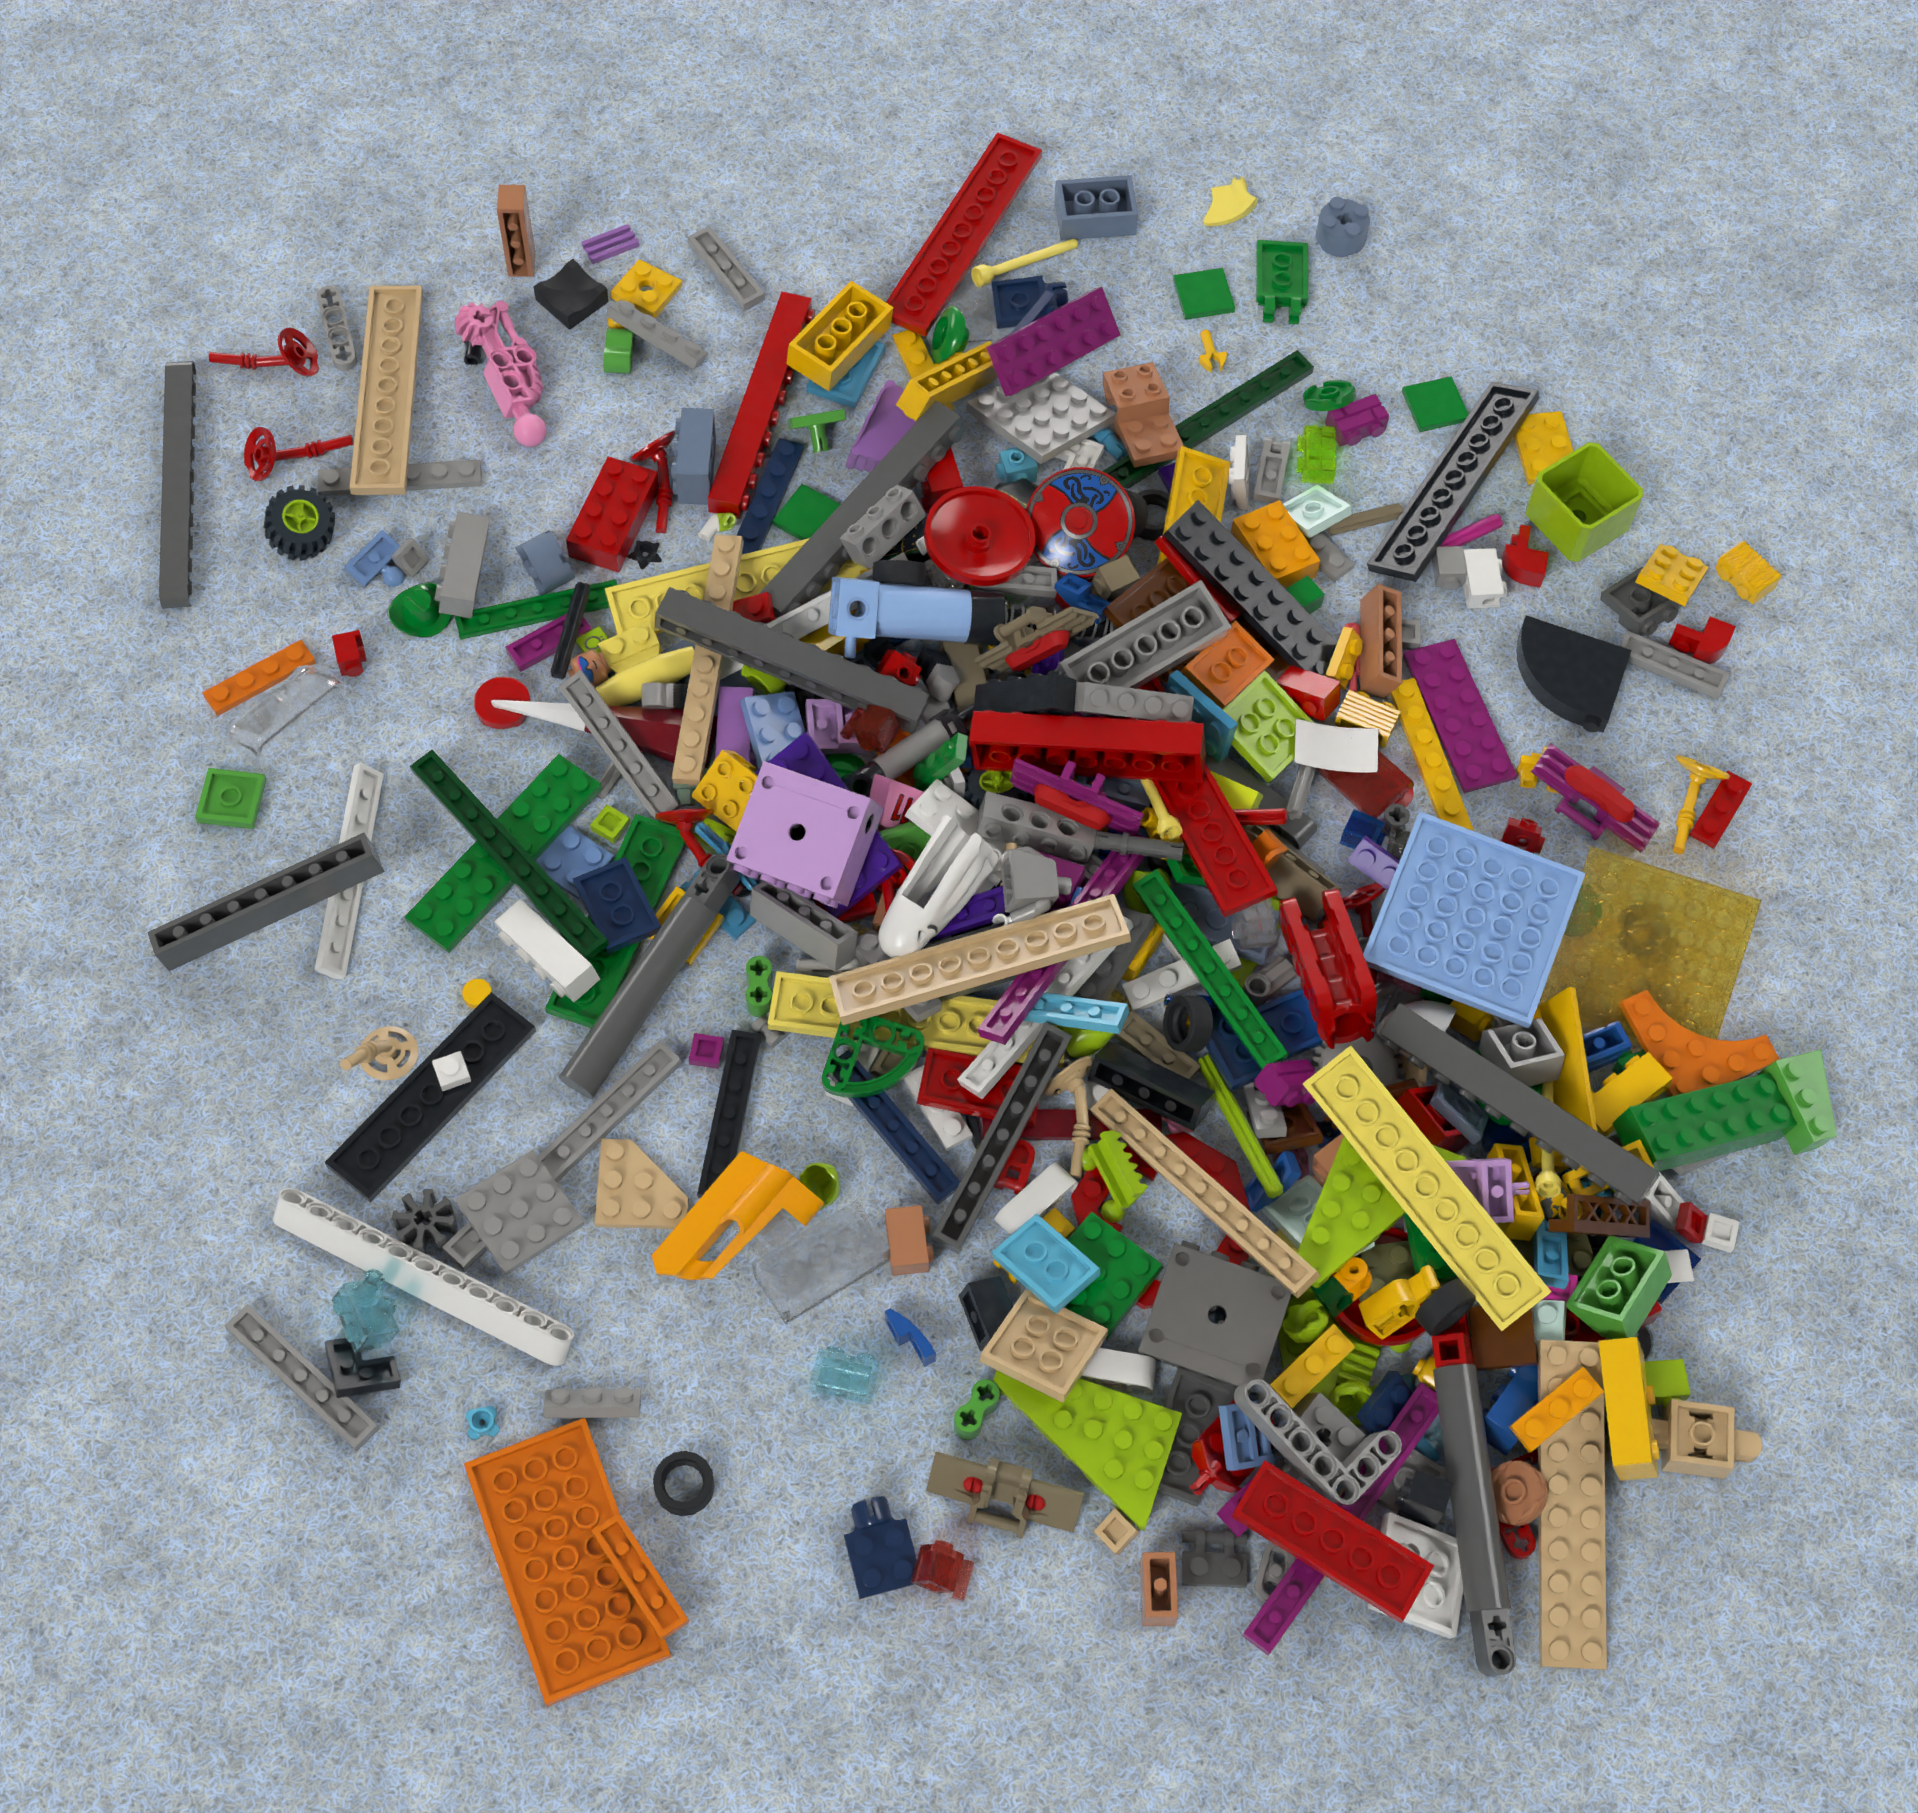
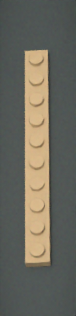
(706, 667)
(1206, 1194)

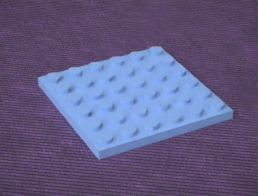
(1473, 919)

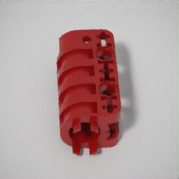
(1331, 970)

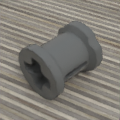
(1398, 813)

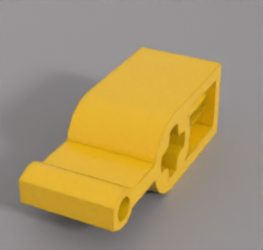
(1398, 1302)

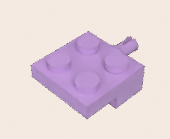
(825, 723)
(1491, 1185)

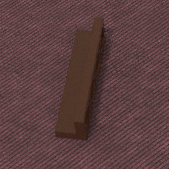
(1608, 1223)

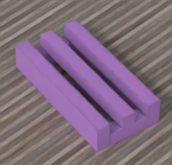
(608, 240)

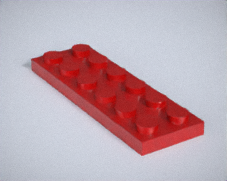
(1333, 1541)

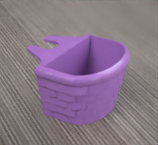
(880, 431)

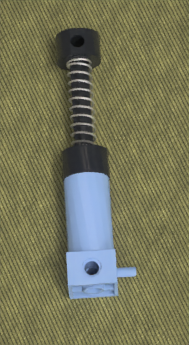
(925, 614)

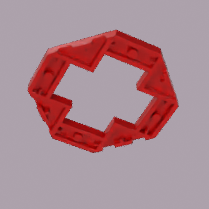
(1093, 1191)

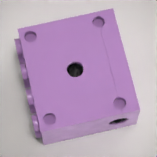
(804, 835)

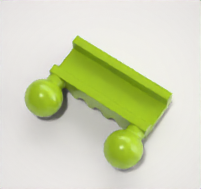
(1116, 1172)
(1362, 1360)

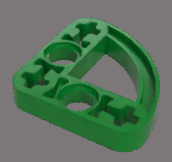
(866, 1036)

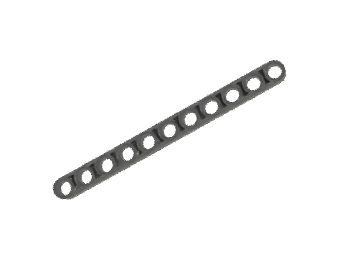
(176, 485)

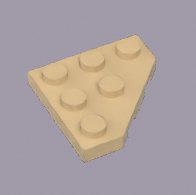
(635, 1190)

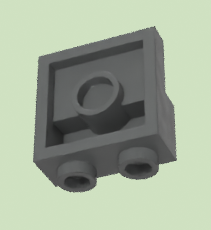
(1637, 606)

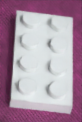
(941, 801)

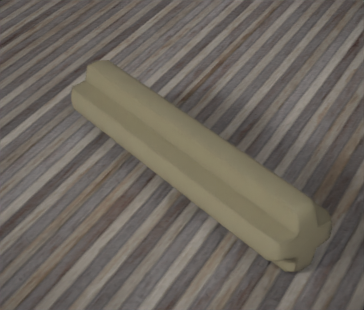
(1366, 519)

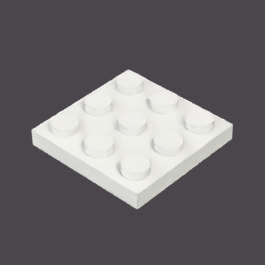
(1441, 1596)

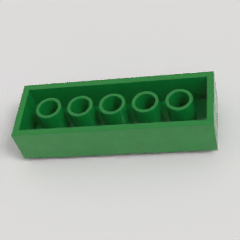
(1707, 1122)

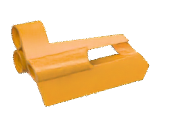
(744, 1193)

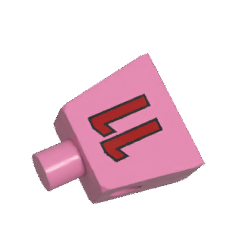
(894, 798)

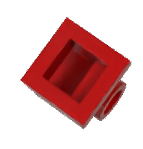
(349, 653)

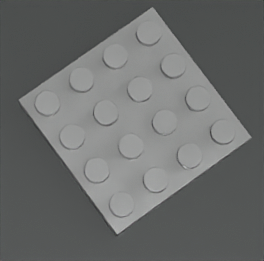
(1042, 416)

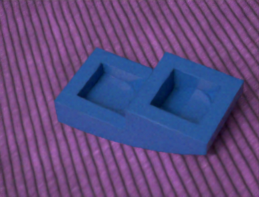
(1078, 594)
(1287, 1172)
(906, 1331)

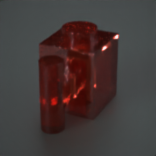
(873, 728)
(942, 1569)

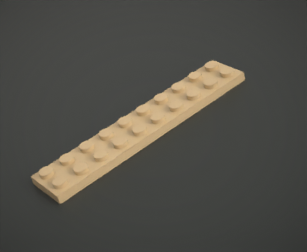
(386, 391)
(979, 959)
(1573, 1519)

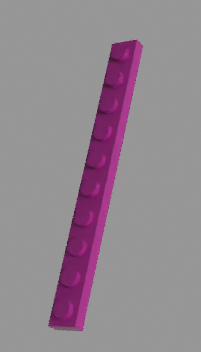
(1030, 985)
(1302, 1579)

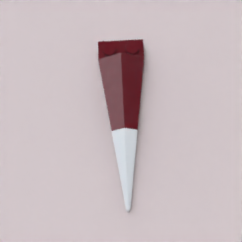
(651, 729)

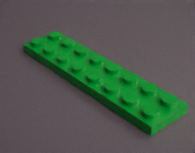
(653, 855)
(476, 880)

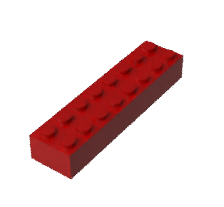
(1098, 745)

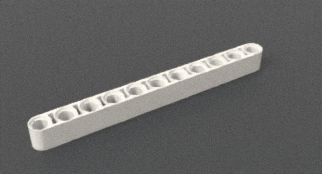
(423, 1276)

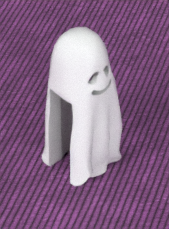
(960, 866)

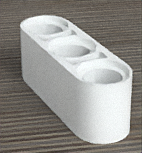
(1037, 1197)
(1122, 1370)

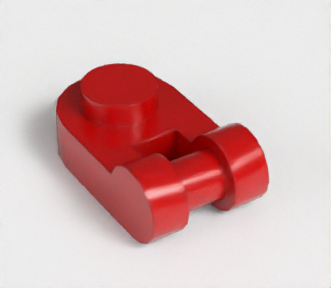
(1021, 1161)

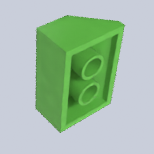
(1620, 1287)

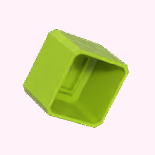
(1585, 486)

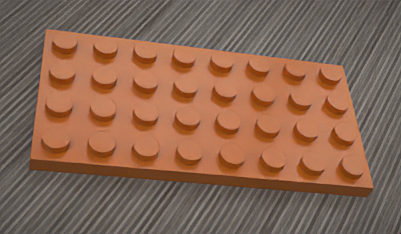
(565, 1594)

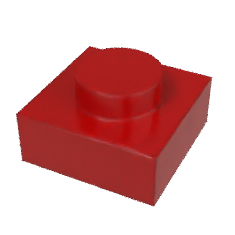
(1691, 1222)

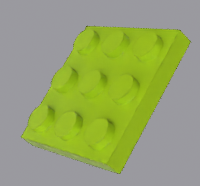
(1265, 726)

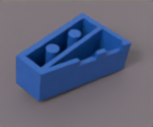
(1510, 1404)

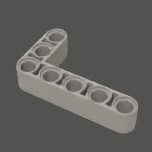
(1313, 1448)

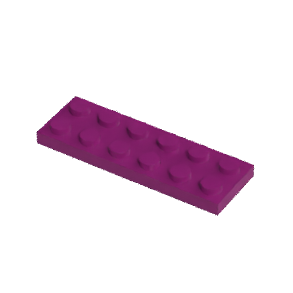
(1053, 341)
(1459, 716)

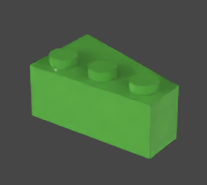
(1807, 1095)

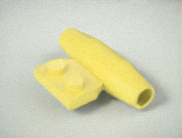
(638, 660)

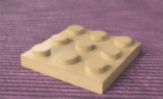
(1043, 1347)

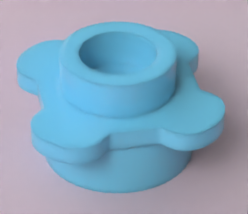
(474, 1417)

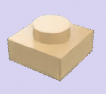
(1116, 1531)

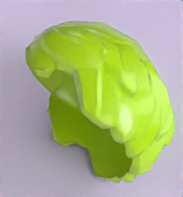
(822, 1181)
(1305, 1321)
(1350, 1398)

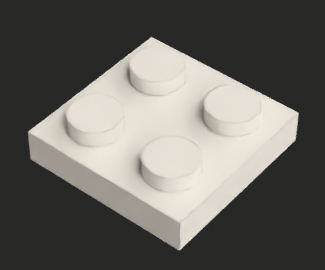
(1240, 472)

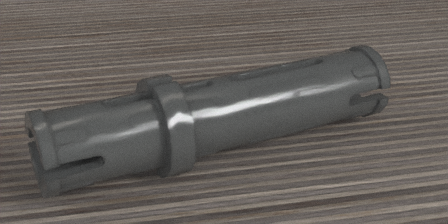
(1136, 845)

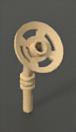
(384, 1051)
(1072, 1080)

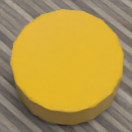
(475, 992)

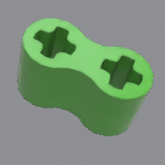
(618, 351)
(758, 986)
(976, 1409)

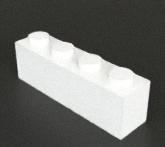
(546, 950)

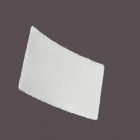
(1336, 747)

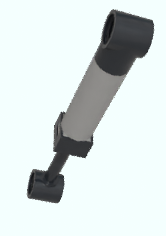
(915, 746)

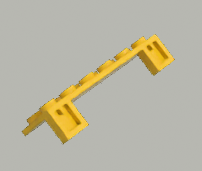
(727, 787)
(1573, 1088)

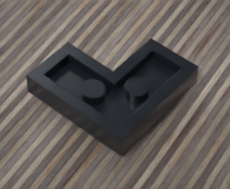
(357, 1376)

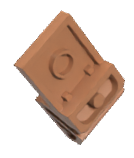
(1142, 414)

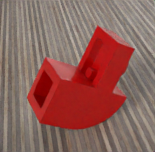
(1521, 563)
(1705, 645)
(1453, 1345)

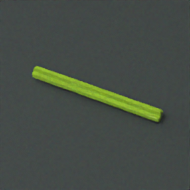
(1241, 1128)

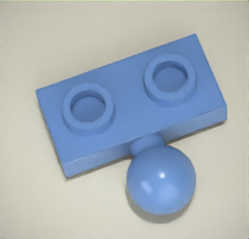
(375, 559)

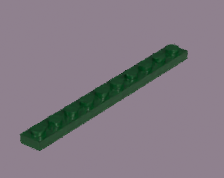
(1223, 413)
(509, 855)

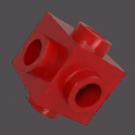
(905, 663)
(1523, 829)

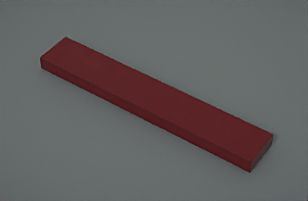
(1059, 1124)

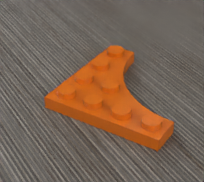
(1691, 1058)

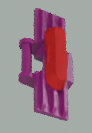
(1598, 790)
(1075, 800)

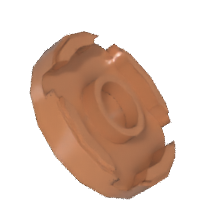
(1519, 1492)

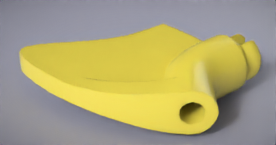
(1230, 203)

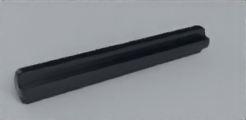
(570, 630)

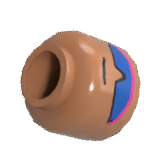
(592, 665)

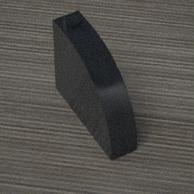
(1571, 672)

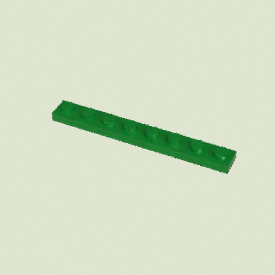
(1209, 970)

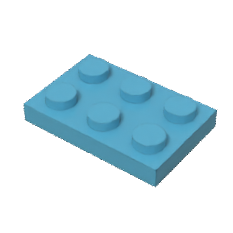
(1046, 1263)

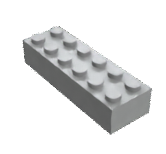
(1151, 642)

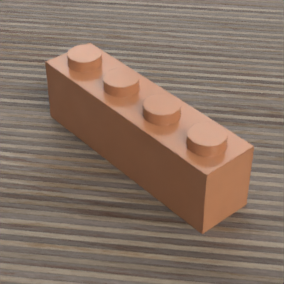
(516, 230)
(1381, 641)

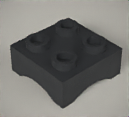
(571, 294)

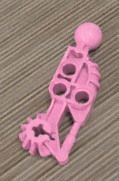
(509, 370)

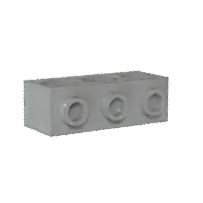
(883, 526)

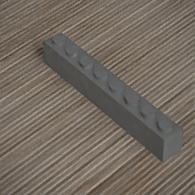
(265, 902)
(1001, 1138)

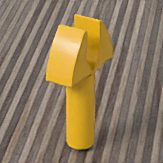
(1210, 352)

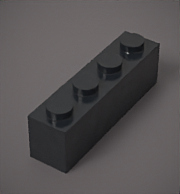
(1029, 695)
(1151, 1085)

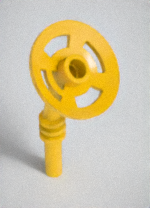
(1686, 815)

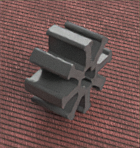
(435, 1215)

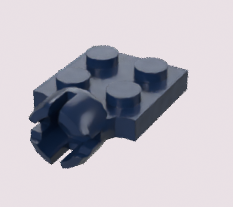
(1017, 296)
(879, 1549)

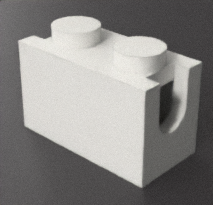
(1483, 578)

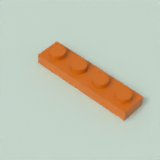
(257, 678)
(640, 1577)

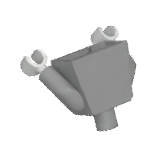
(1028, 884)

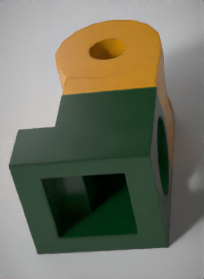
(1344, 1286)

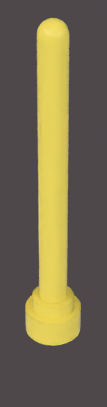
(984, 274)
(1167, 823)
(1548, 1182)

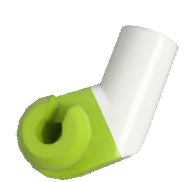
(717, 523)

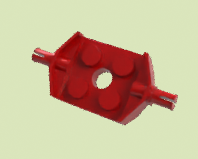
(1210, 1460)

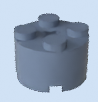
(1342, 227)
(545, 562)

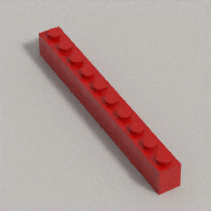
(759, 408)

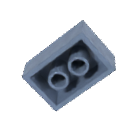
(1096, 207)
(694, 455)

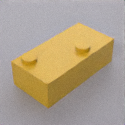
(839, 335)
(1629, 1409)

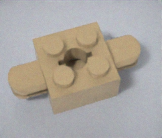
(1702, 1439)

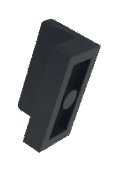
(985, 1307)

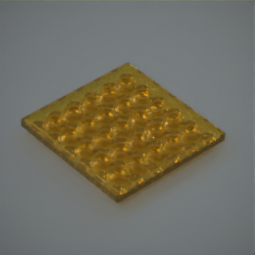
(1652, 933)

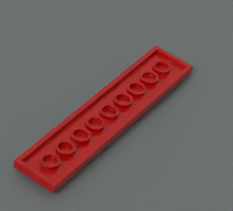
(962, 233)
(1215, 839)

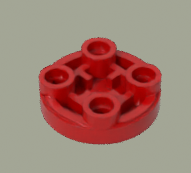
(500, 689)

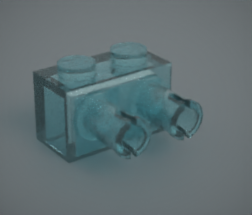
(366, 1312)

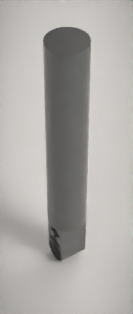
(650, 977)
(1475, 1516)

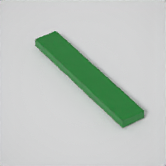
(528, 611)

